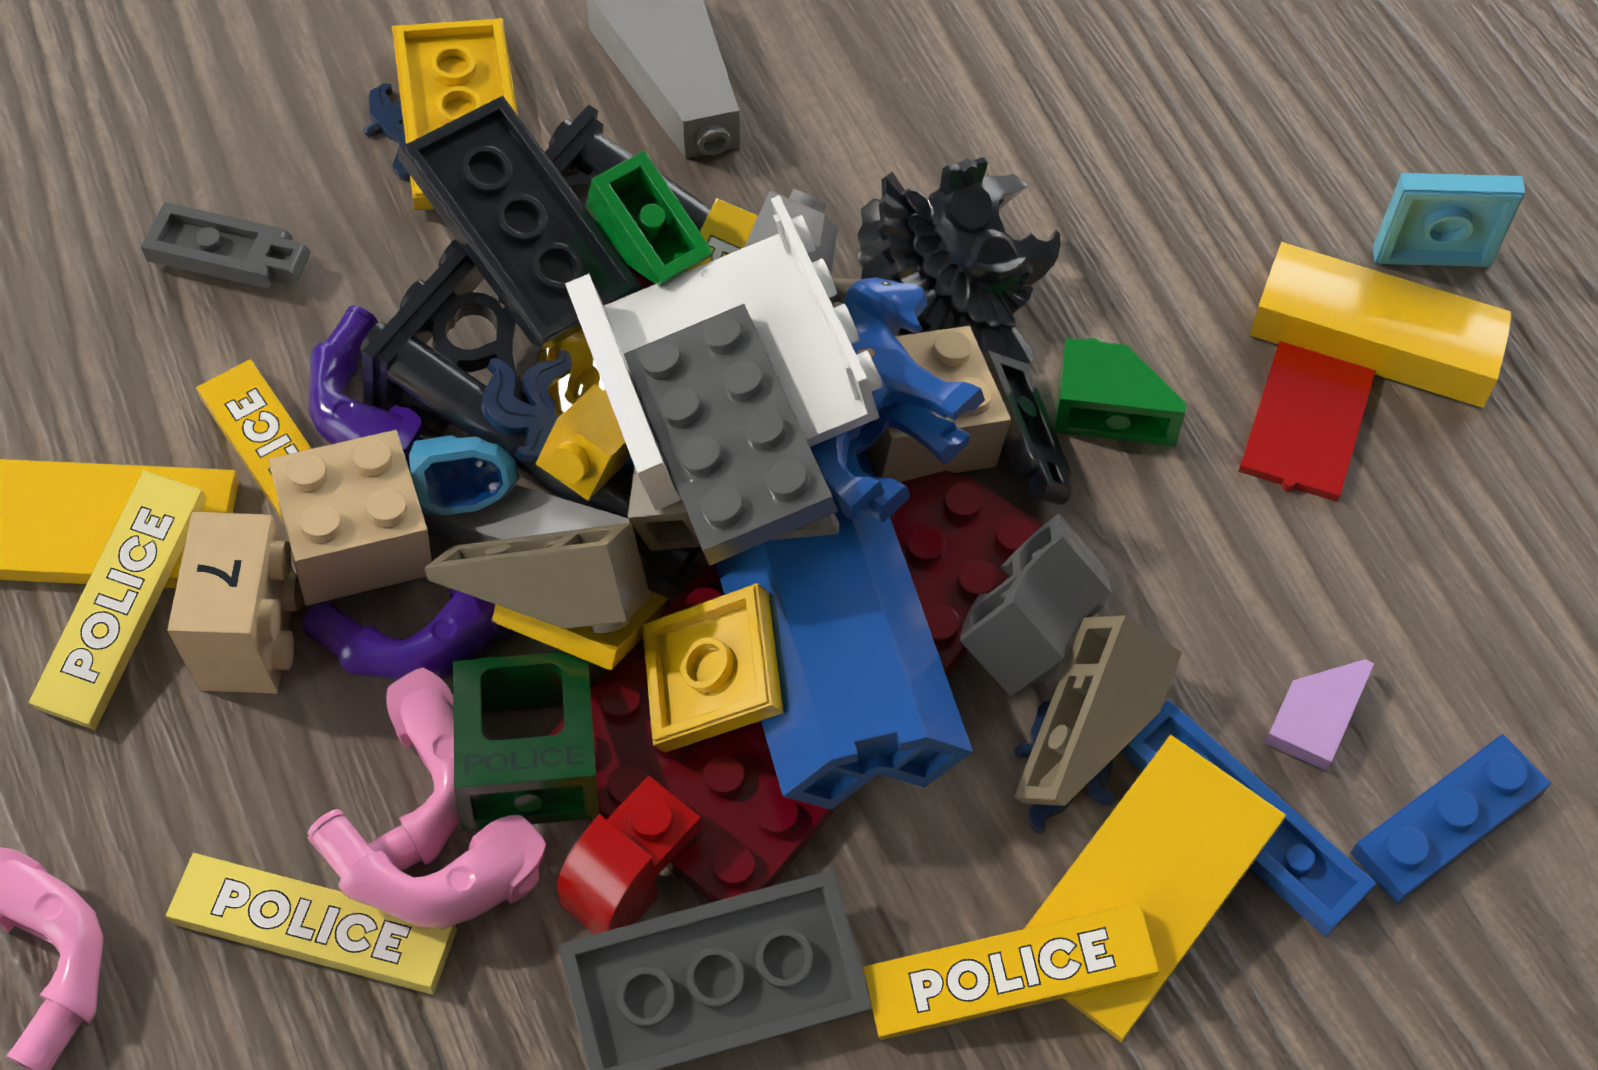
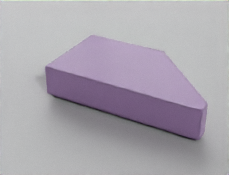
(1318, 713)

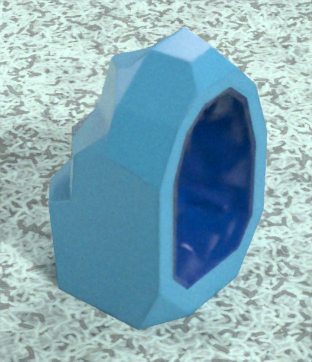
(460, 474)

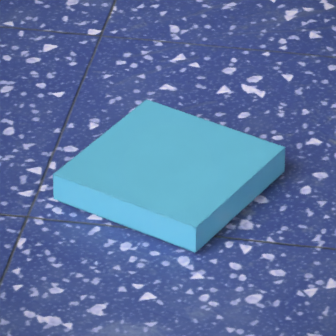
(1447, 219)

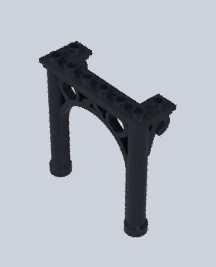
(436, 380)

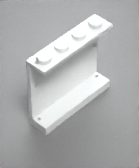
(793, 317)

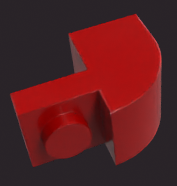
(615, 861)

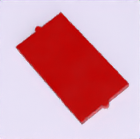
(1307, 421)

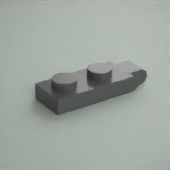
(224, 247)

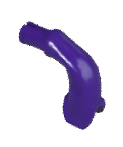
(331, 369)
(455, 634)

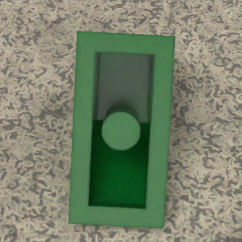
(645, 220)
(1114, 395)

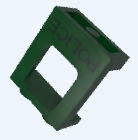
(533, 776)

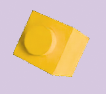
(585, 444)

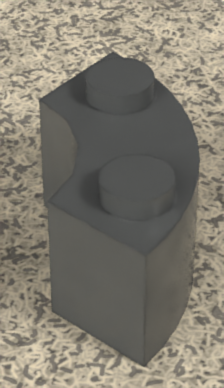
(1030, 617)

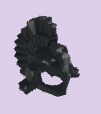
(958, 253)

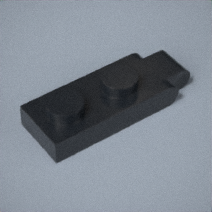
(1030, 439)

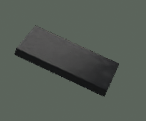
(516, 219)

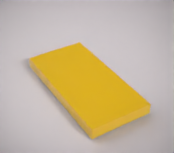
(448, 73)
(64, 513)
(1175, 848)

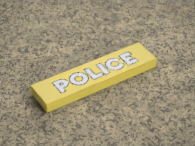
(117, 601)
(307, 923)

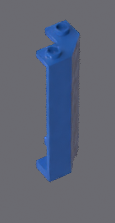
(852, 662)

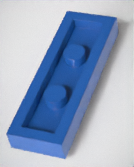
(1450, 818)

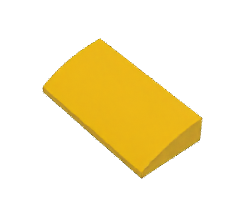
(1384, 324)

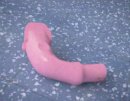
(423, 718)
(496, 868)
(61, 916)

